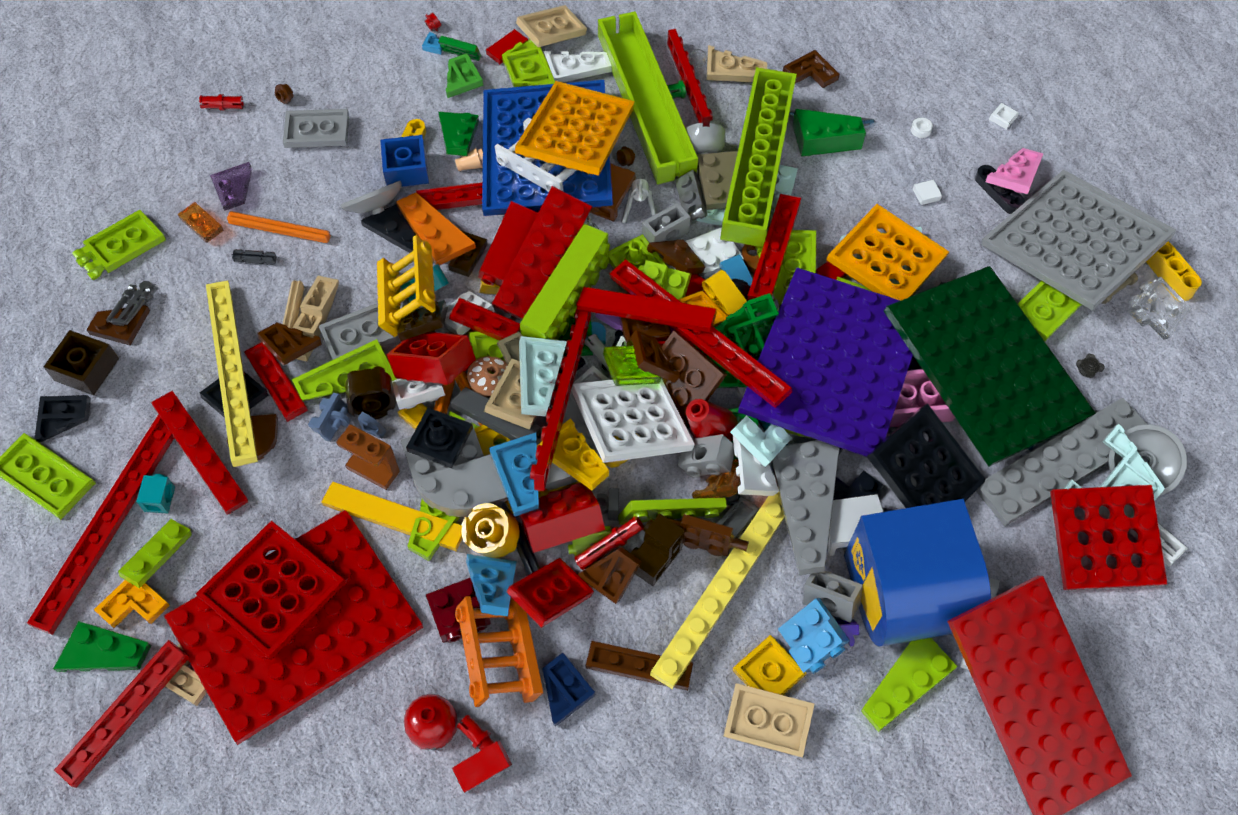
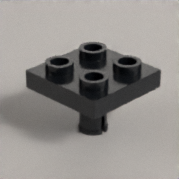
(439, 437)

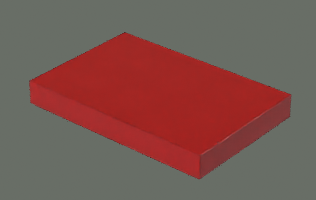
(550, 592)

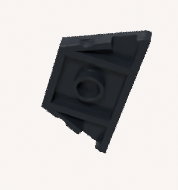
(392, 227)

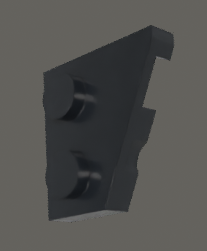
(60, 414)

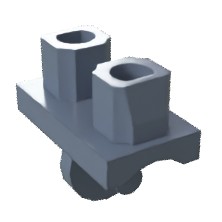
(332, 416)

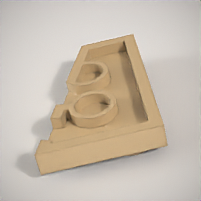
(727, 67)

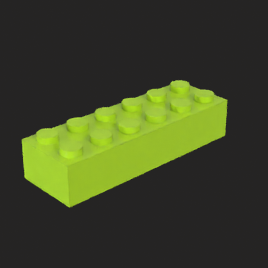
(558, 299)

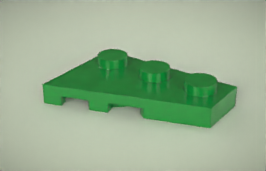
(458, 131)
(101, 649)

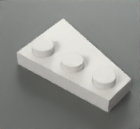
(753, 476)

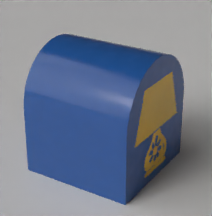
(916, 570)

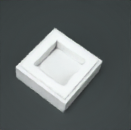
(1003, 116)
(927, 192)

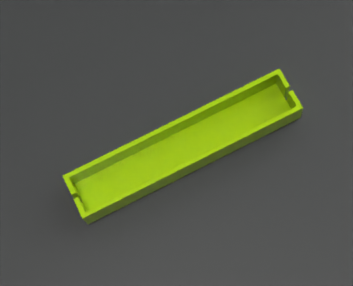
(654, 110)

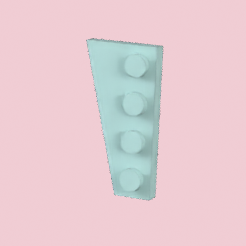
(538, 372)

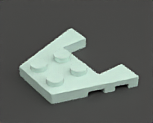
(1129, 471)

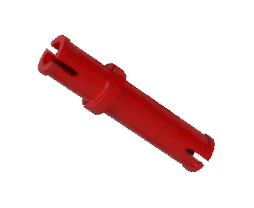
(619, 534)

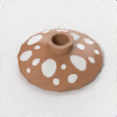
(480, 379)

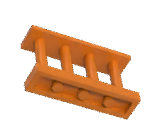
(523, 649)

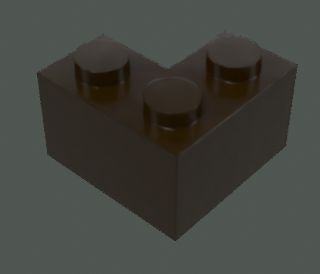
(661, 546)

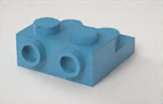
(813, 636)

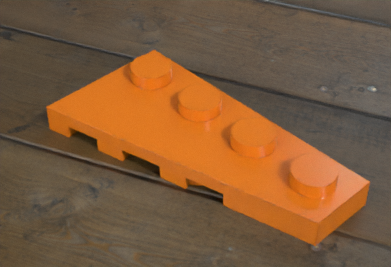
(433, 227)

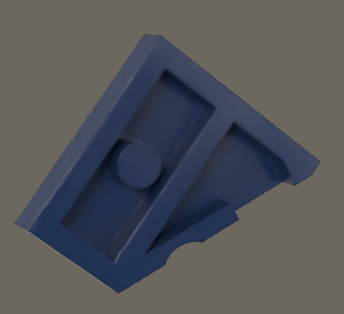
(565, 688)

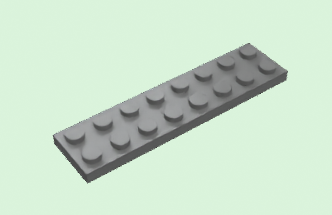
(1051, 466)

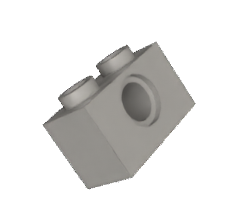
(667, 224)
(709, 456)
(837, 593)

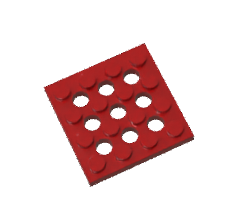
(1143, 522)
(270, 605)

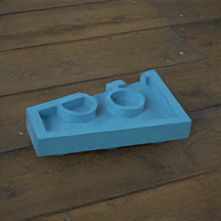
(491, 581)

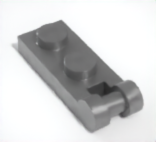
(691, 196)

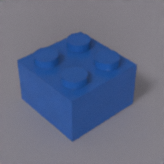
(404, 160)

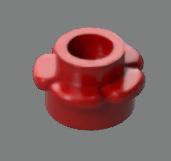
(432, 22)

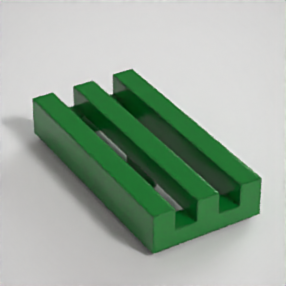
(459, 47)

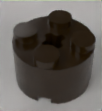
(370, 392)

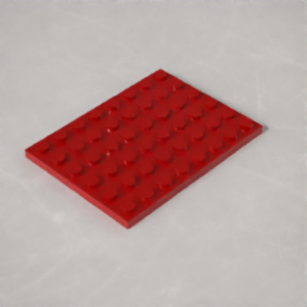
(340, 638)

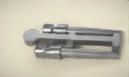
(141, 296)

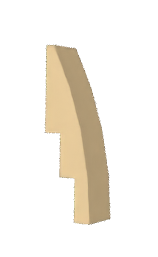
(316, 308)

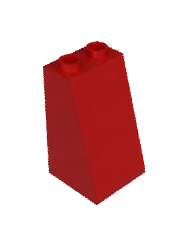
(506, 243)

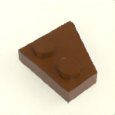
(287, 342)
(651, 356)

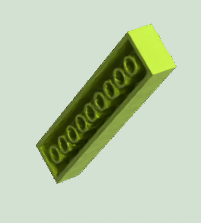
(758, 158)

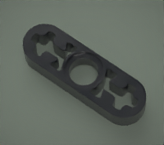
(1006, 199)

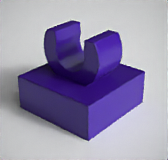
(849, 629)

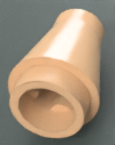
(472, 161)

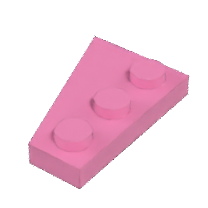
(1018, 172)

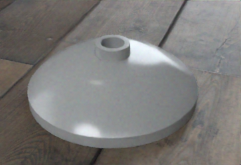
(374, 200)
(1163, 450)

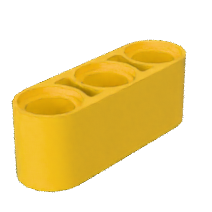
(1175, 271)
(723, 292)

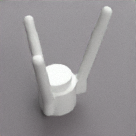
(639, 192)

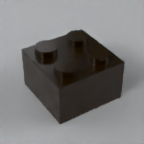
(81, 362)

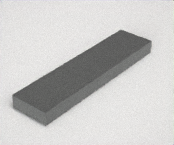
(474, 405)

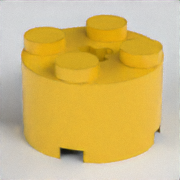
(490, 531)

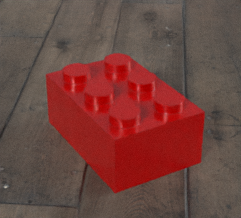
(432, 357)
(562, 518)

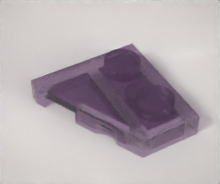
(232, 185)

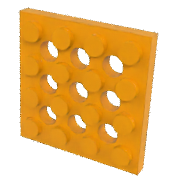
(890, 268)

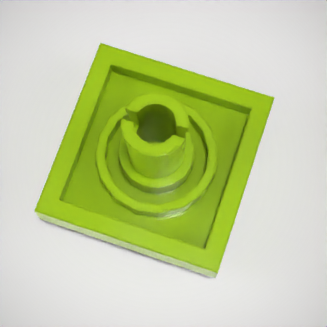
(634, 252)

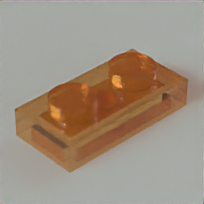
(200, 222)

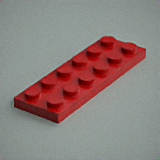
(541, 251)

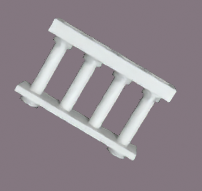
(525, 168)

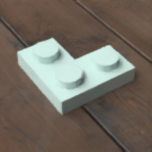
(761, 444)

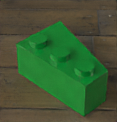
(827, 132)

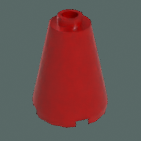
(710, 419)

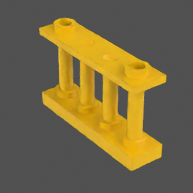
(389, 286)

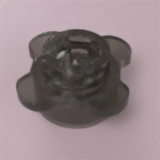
(1086, 370)

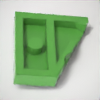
(462, 76)

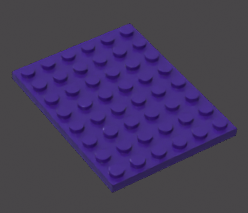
(839, 361)

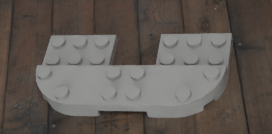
(475, 477)

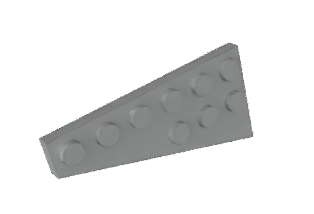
(806, 490)

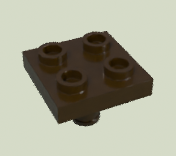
(422, 321)

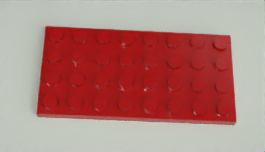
(1039, 698)

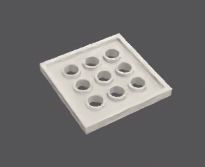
(632, 446)

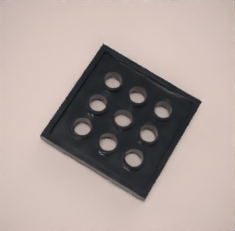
(926, 452)

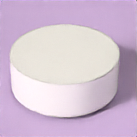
(921, 127)

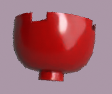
(430, 721)

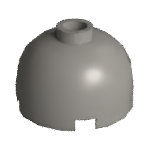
(707, 139)

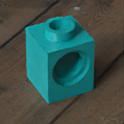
(156, 494)

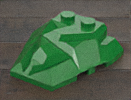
(748, 330)

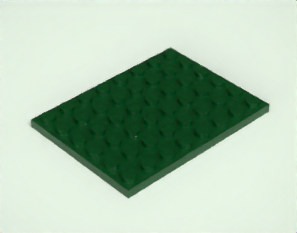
(989, 364)

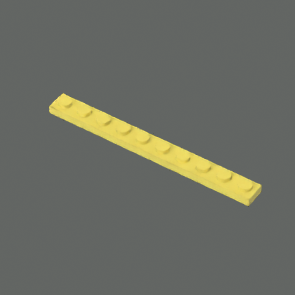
(231, 375)
(718, 594)

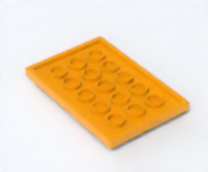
(575, 128)

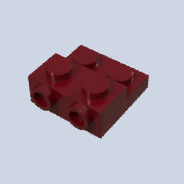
(444, 605)

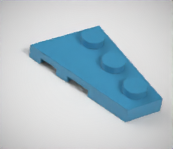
(514, 464)

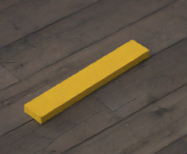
(389, 514)

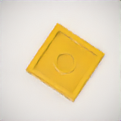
(769, 668)

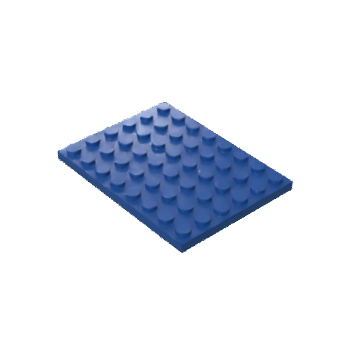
(503, 125)

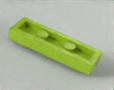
(155, 553)

